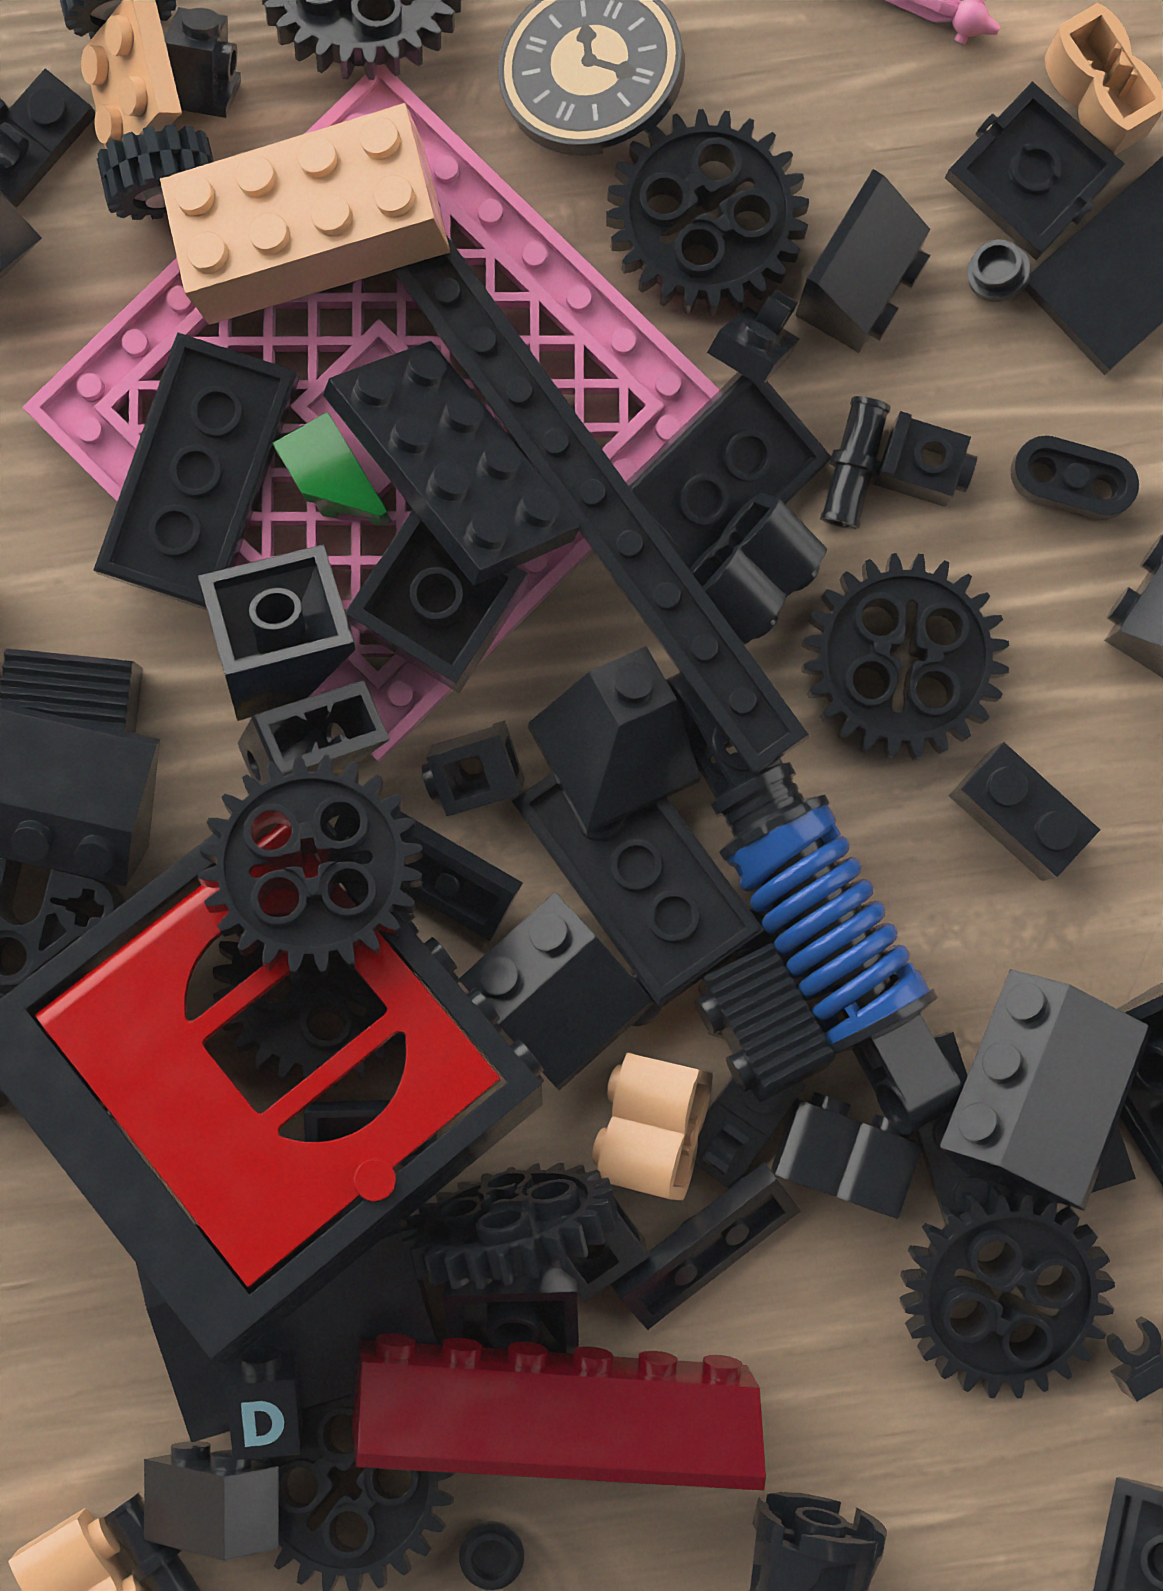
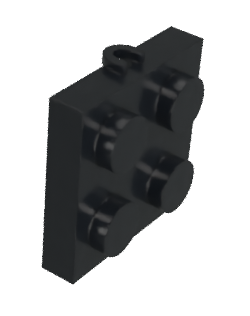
(1034, 170)

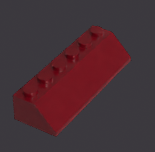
(557, 1414)

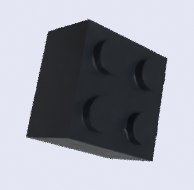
(429, 609)

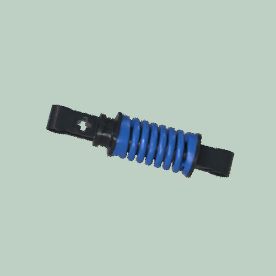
(791, 854)

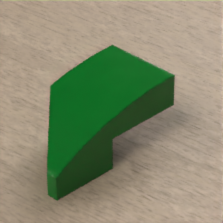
(329, 471)

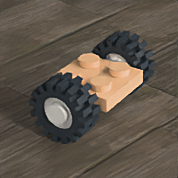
(134, 102)

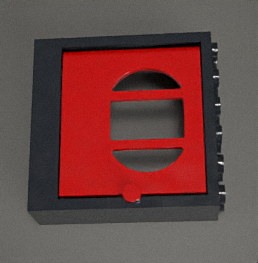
(123, 1023)

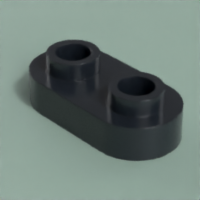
(1073, 473)

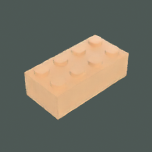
(304, 215)

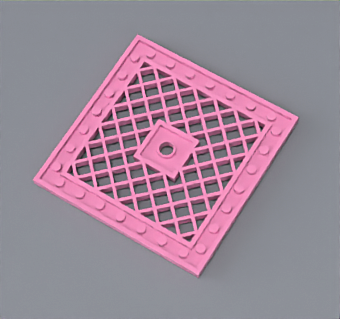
(120, 361)

